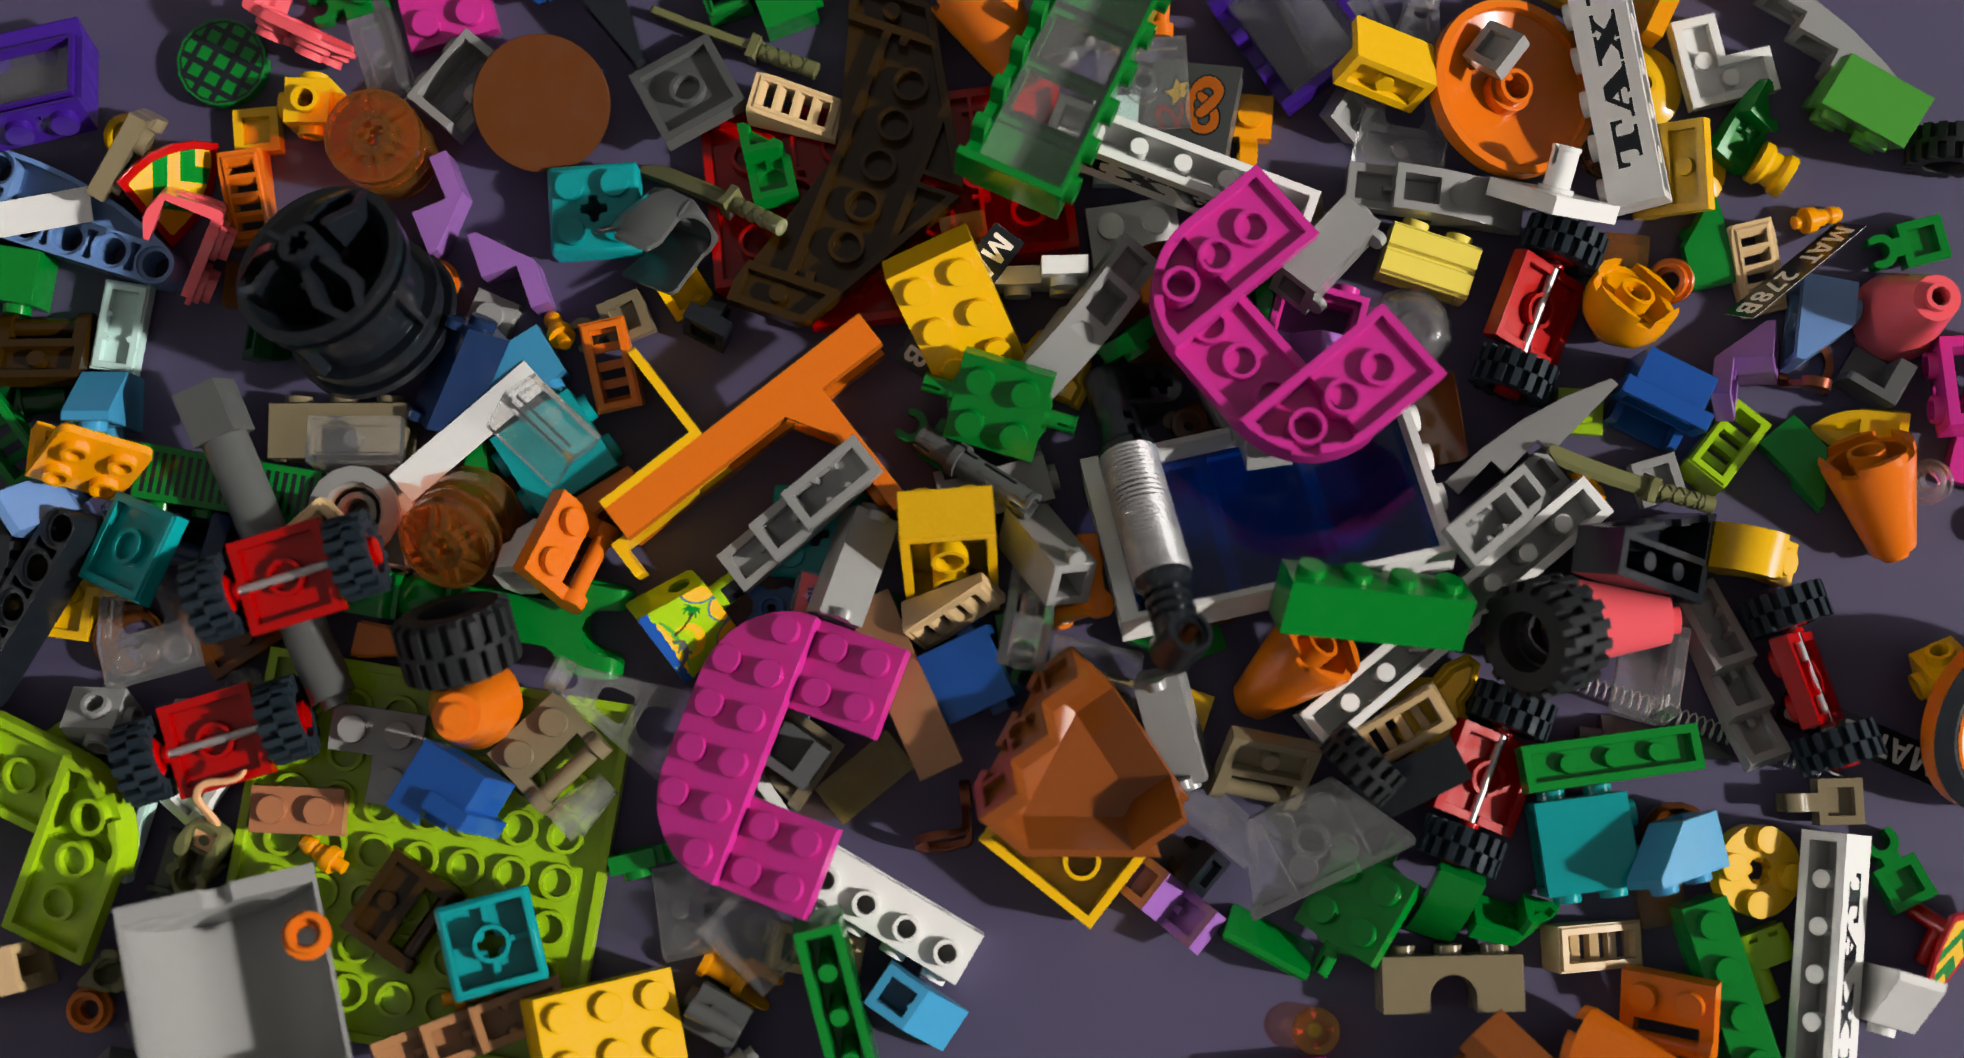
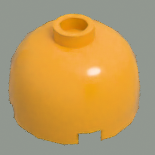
(1627, 305)

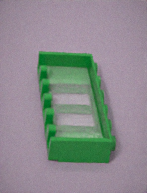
(1056, 99)

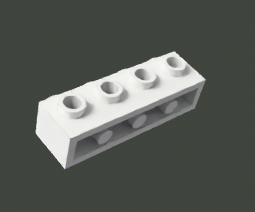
(899, 918)

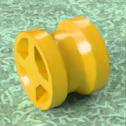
(1772, 169)

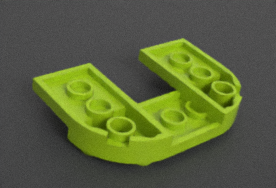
(79, 844)

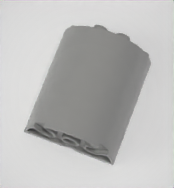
(216, 981)

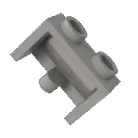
(447, 86)

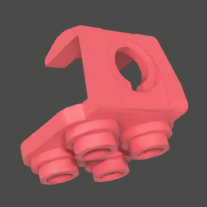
(305, 39)
(215, 244)

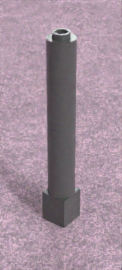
(221, 426)

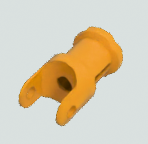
(717, 969)

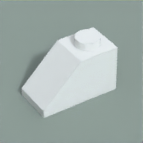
(1896, 999)

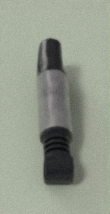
(1144, 505)

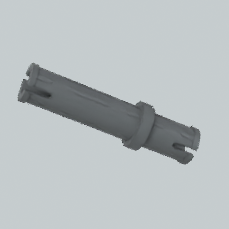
(962, 462)

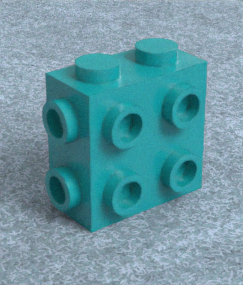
(582, 473)
(1582, 842)

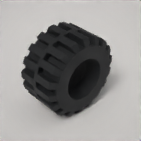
(1574, 632)
(456, 640)

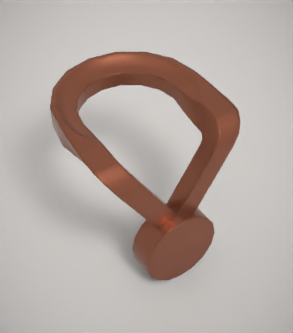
(1818, 384)
(922, 843)

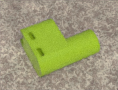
(1766, 947)

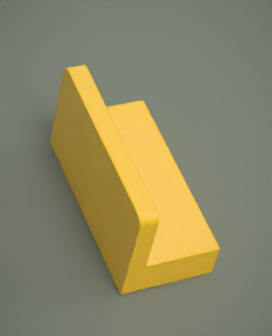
(1387, 65)

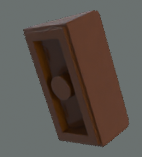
(1443, 422)

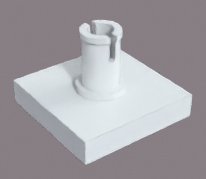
(1554, 193)

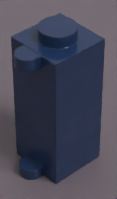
(459, 371)

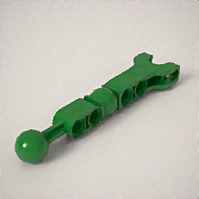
(535, 615)

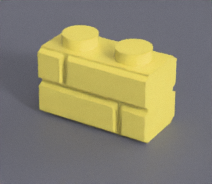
(1428, 261)

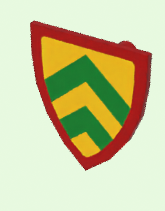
(180, 165)
(1942, 944)

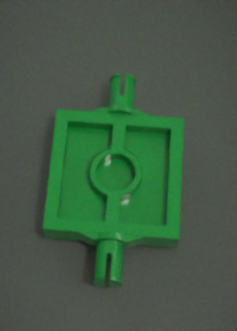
(999, 404)
(1359, 914)

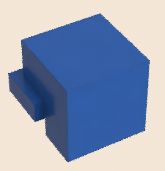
(1660, 400)
(967, 676)
(451, 791)

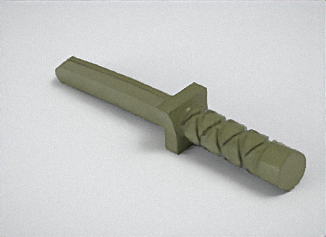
(754, 49)
(728, 201)
(1646, 487)

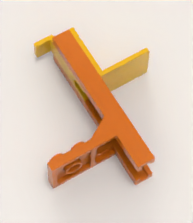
(703, 461)

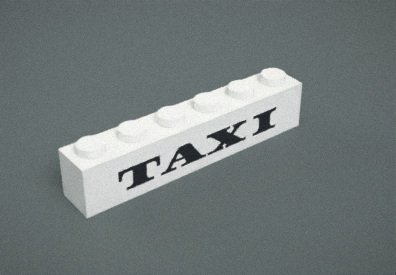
(1618, 103)
(1177, 169)
(1828, 945)

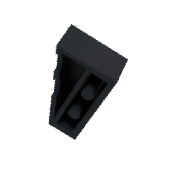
(1649, 554)

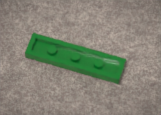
(1609, 758)

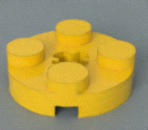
(1779, 874)

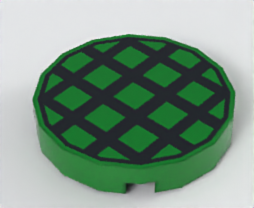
(223, 63)

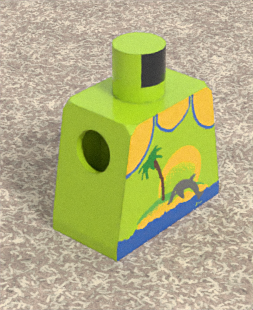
(686, 618)

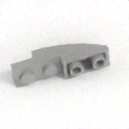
(1431, 194)
(1093, 312)

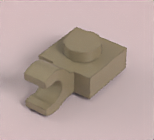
(1829, 801)

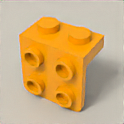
(84, 459)

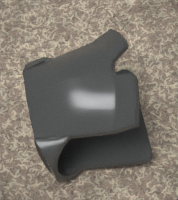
(669, 240)

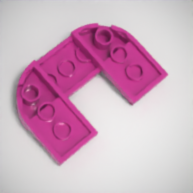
(1243, 362)
(727, 737)

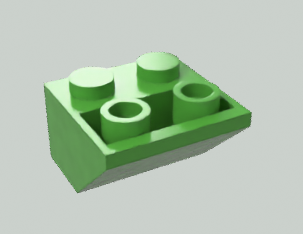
(1867, 105)

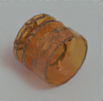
(400, 160)
(459, 527)

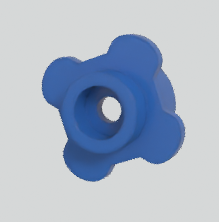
(763, 597)

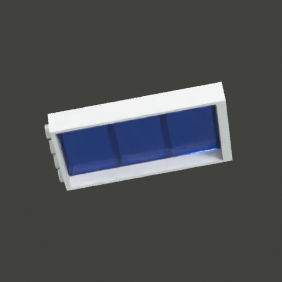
(1241, 523)

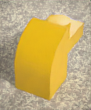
(1753, 553)

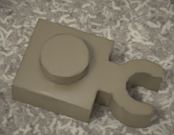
(636, 314)

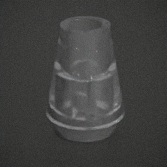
(582, 807)

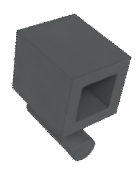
(716, 1014)

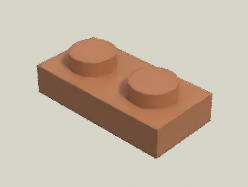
(299, 810)

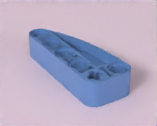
(110, 230)

